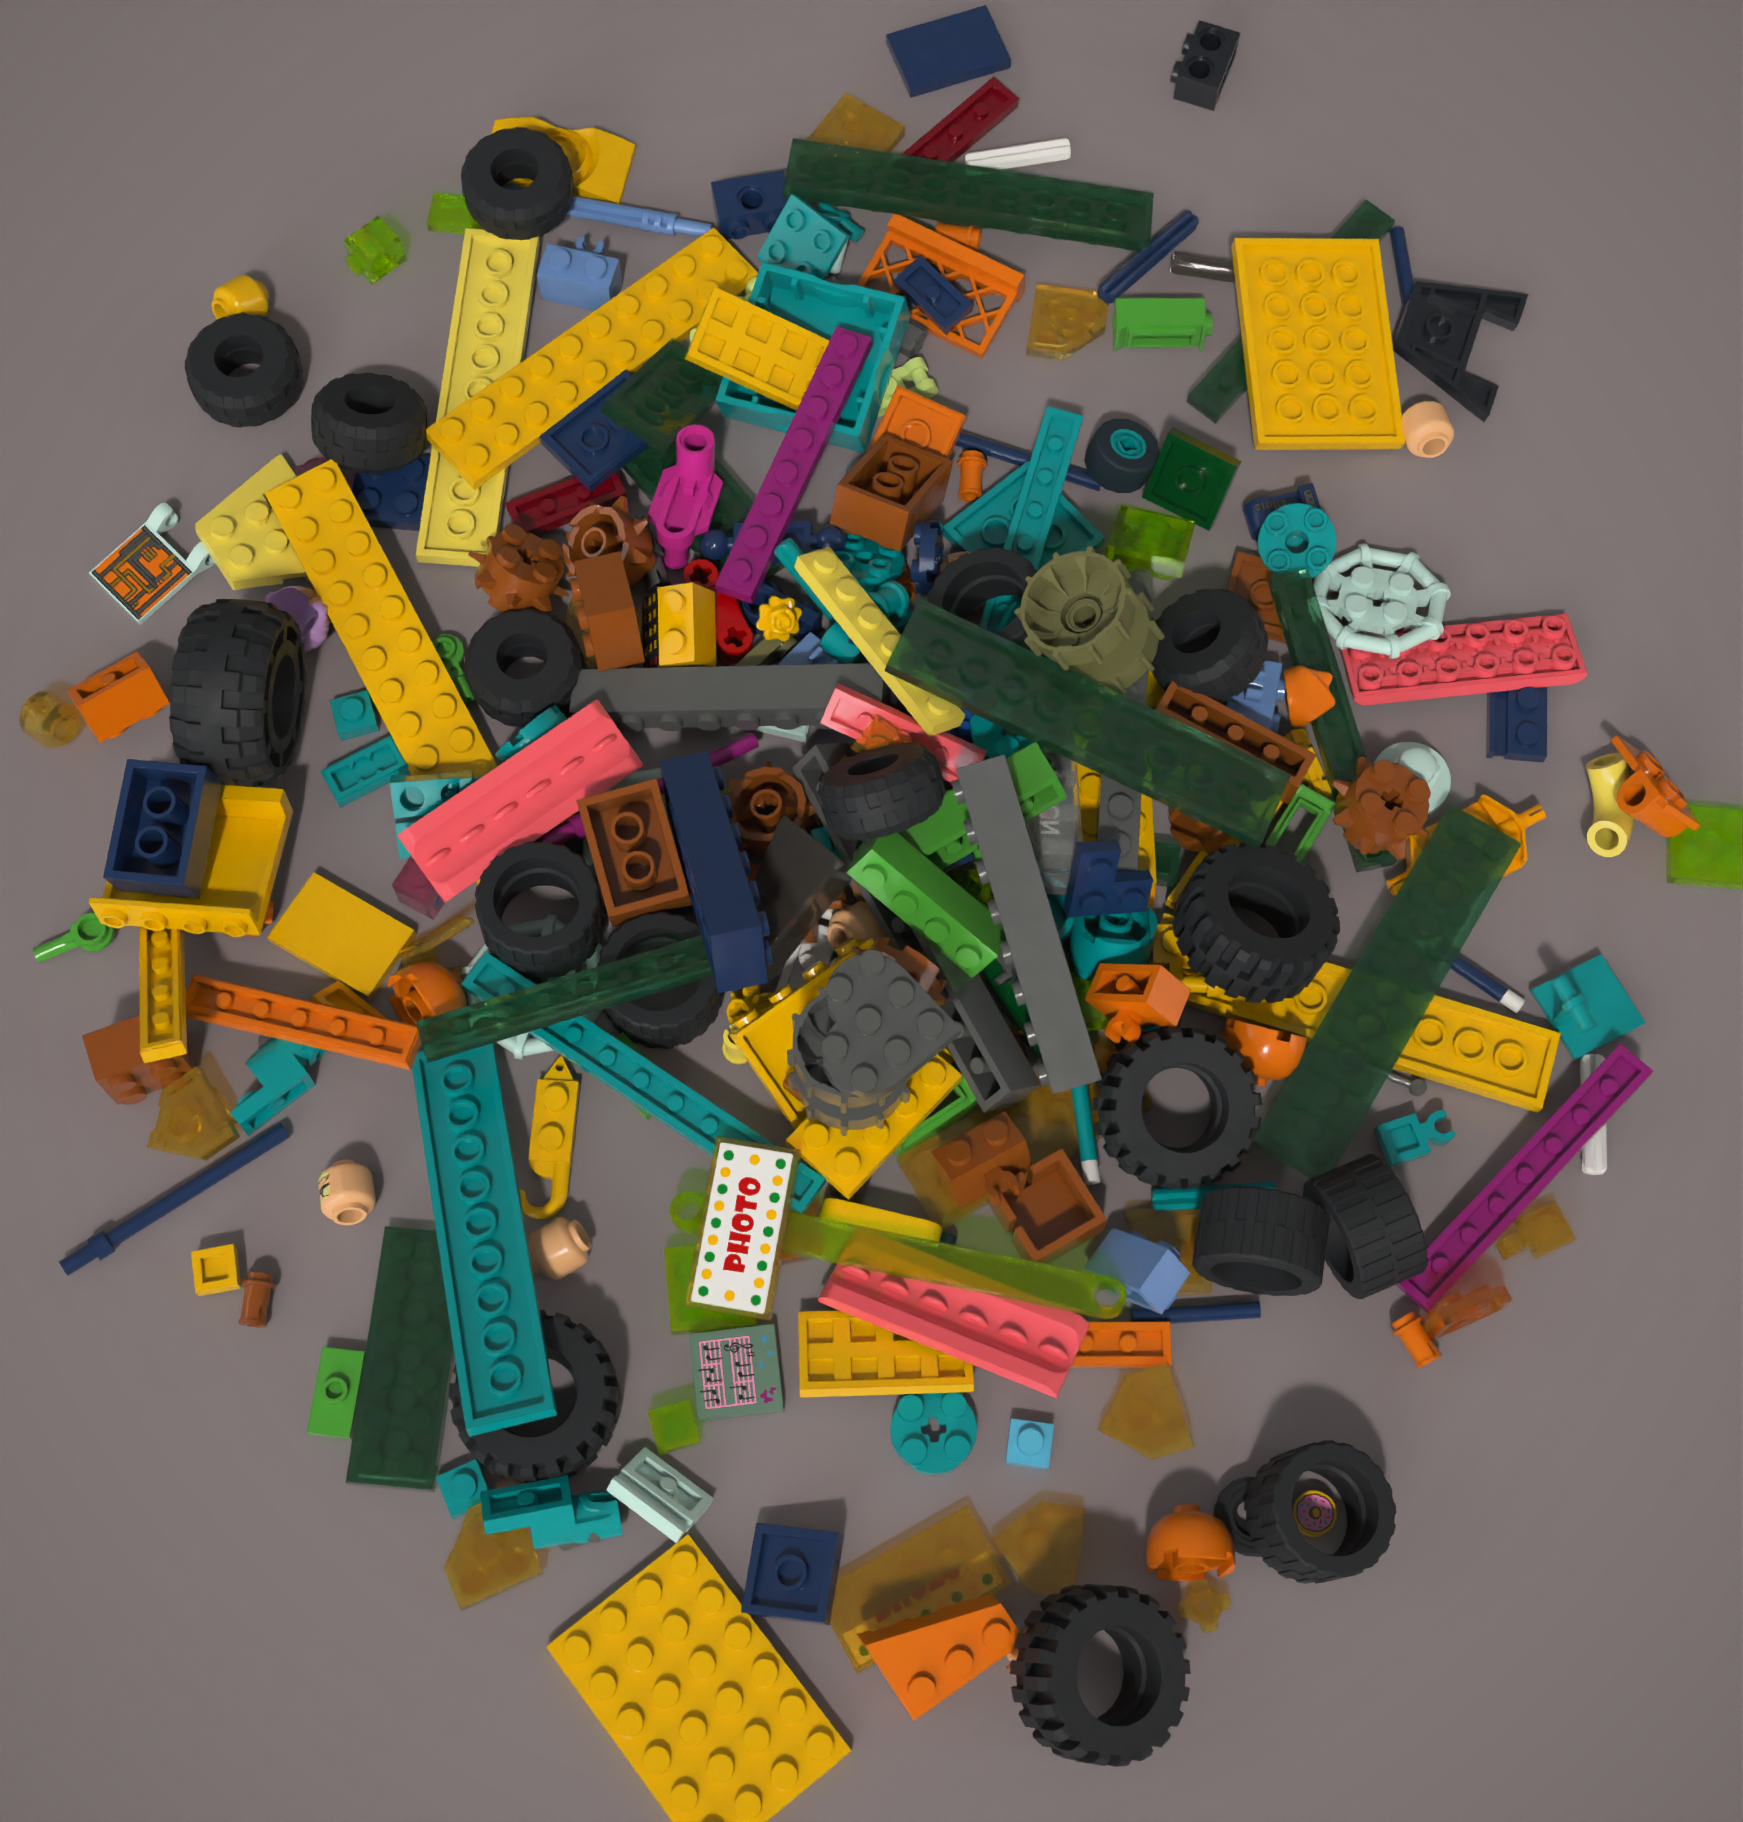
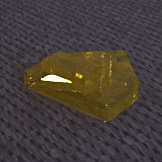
(193, 1118)
(1149, 1414)
(1044, 1546)

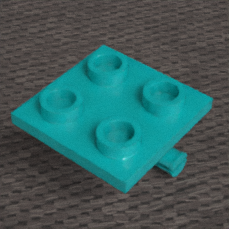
(808, 237)
(1587, 1007)

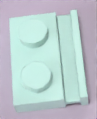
(660, 1494)

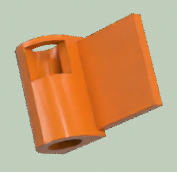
(1651, 795)

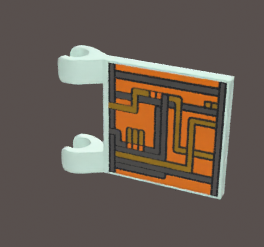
(148, 569)

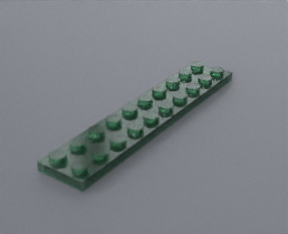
(969, 195)
(1088, 723)
(1386, 994)

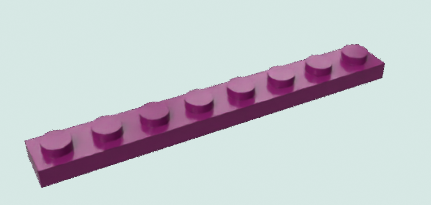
(794, 465)
(1526, 1176)

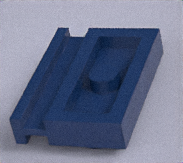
(1517, 724)

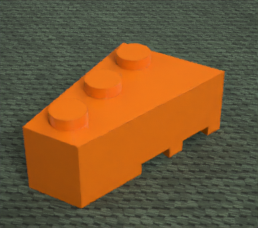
(940, 1651)

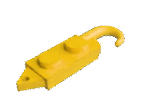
(553, 1137)

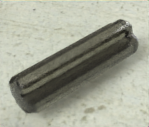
(1202, 267)

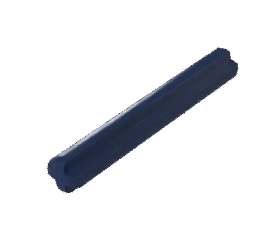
(1147, 257)

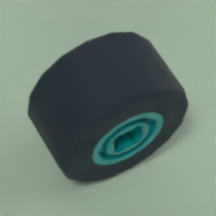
(1121, 455)

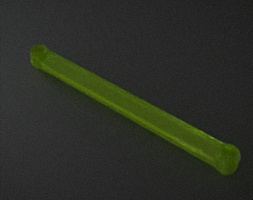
(934, 1262)

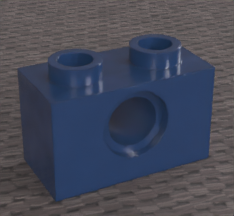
(734, 198)

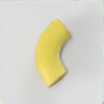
(1610, 825)

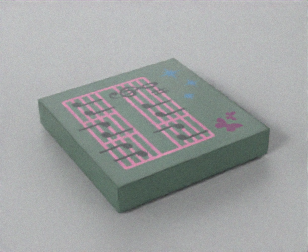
(736, 1372)

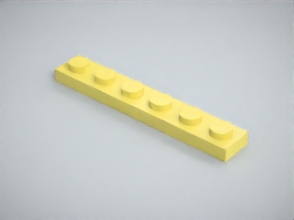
(872, 635)

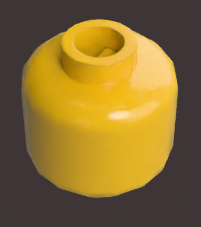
(239, 296)

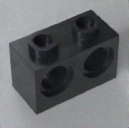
(1205, 66)

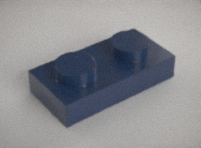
(933, 295)

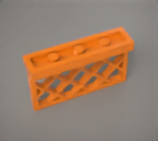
(961, 263)

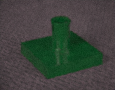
(1191, 478)

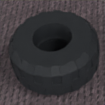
(510, 156)
(238, 342)
(369, 423)
(1229, 631)
(517, 636)
(881, 791)

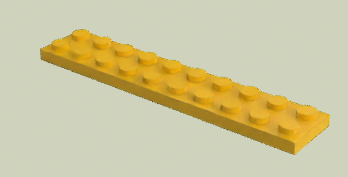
(619, 336)
(378, 624)
(1449, 1046)

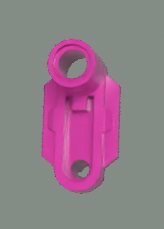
(686, 495)

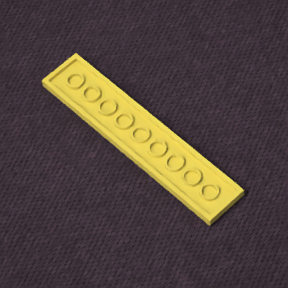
(482, 346)

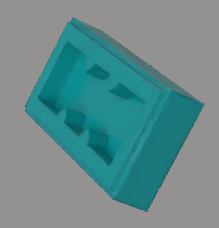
(364, 771)

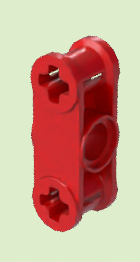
(729, 620)

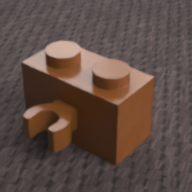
(983, 1161)

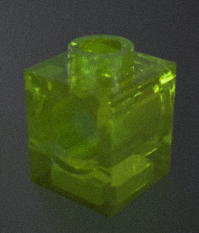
(374, 250)

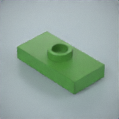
(336, 1393)

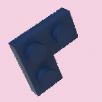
(1099, 888)

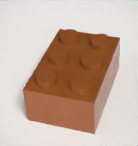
(890, 492)
(633, 851)

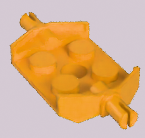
(1489, 812)

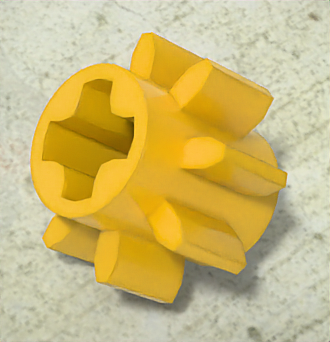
(745, 1001)

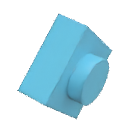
(1029, 1444)

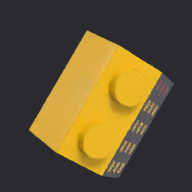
(679, 627)

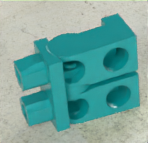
(421, 794)

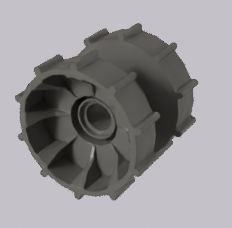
(815, 1089)

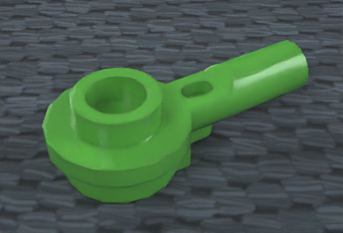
(452, 654)
(85, 933)

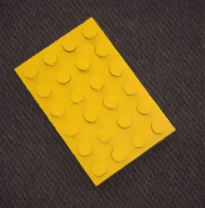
(1317, 344)
(697, 1694)

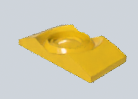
(597, 158)

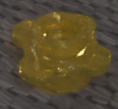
(1191, 1606)

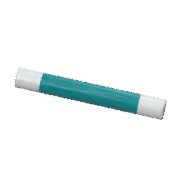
(1085, 1135)

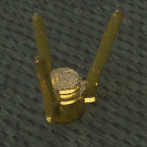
(424, 949)

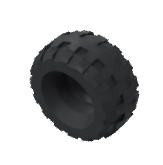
(238, 691)

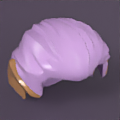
(307, 611)

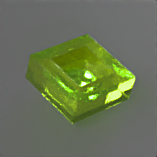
(674, 1427)

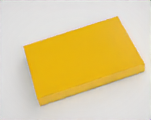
(341, 936)

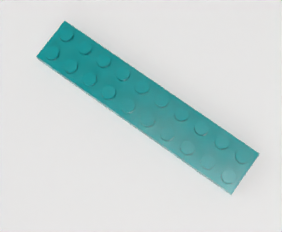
(482, 1242)

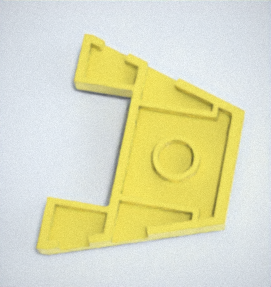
(247, 535)

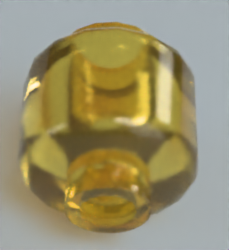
(49, 719)

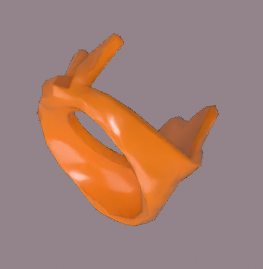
(1307, 694)

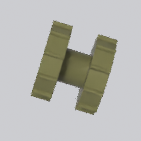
(1086, 589)

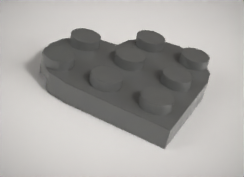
(881, 1026)

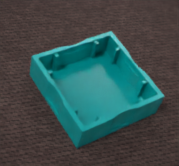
(819, 309)

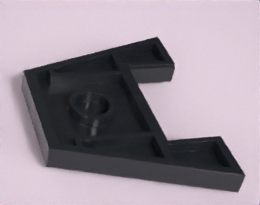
(1441, 331)

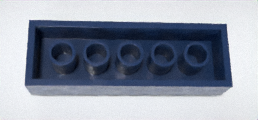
(716, 872)

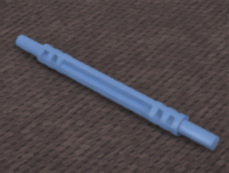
(631, 216)

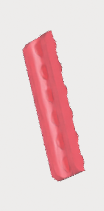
(1470, 661)
(520, 799)
(994, 1333)

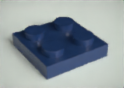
(394, 497)
(792, 1574)

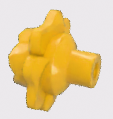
(778, 618)

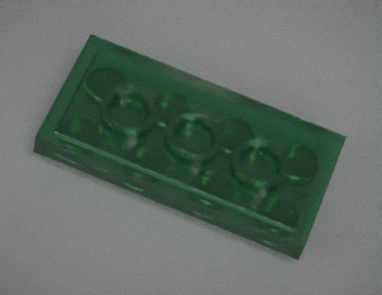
(663, 397)

